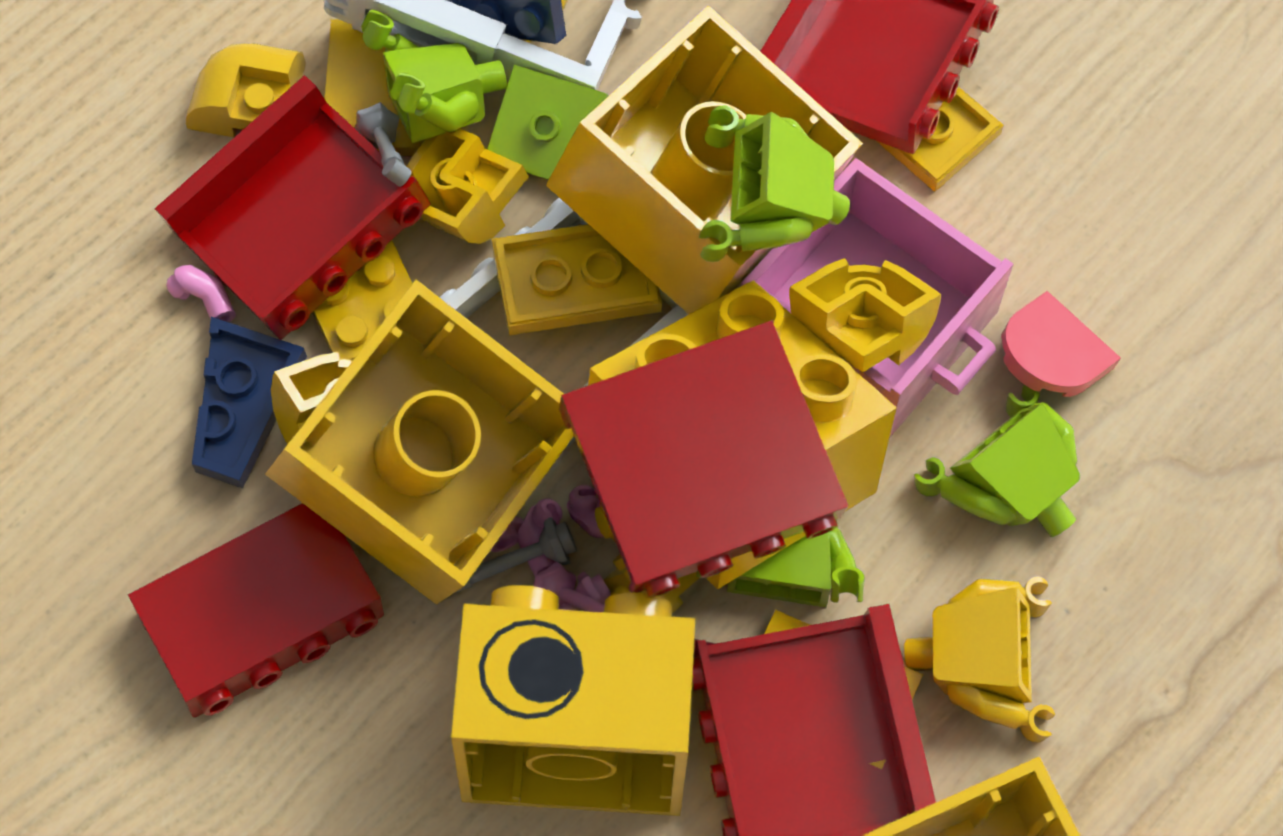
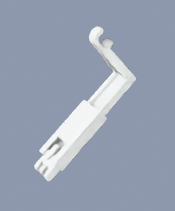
(485, 38)

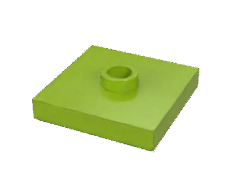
(540, 119)

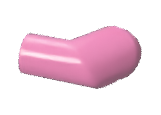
(209, 288)
(582, 509)
(532, 527)

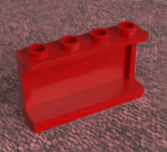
(257, 608)

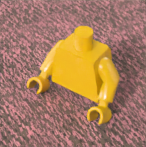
(985, 652)

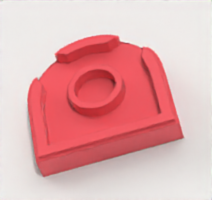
(1054, 349)

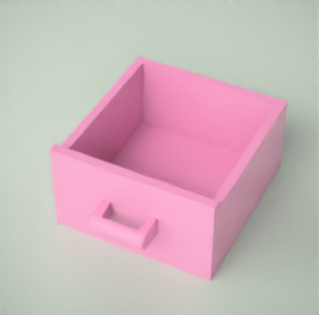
(897, 228)

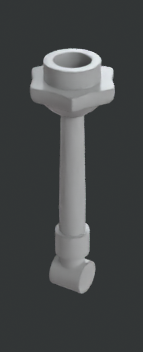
(379, 128)
(554, 542)

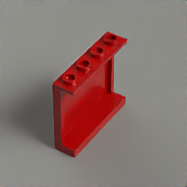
(880, 61)
(291, 208)
(704, 458)
(801, 722)

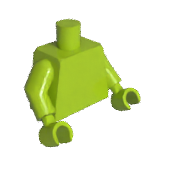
(434, 85)
(777, 186)
(1015, 470)
(805, 573)

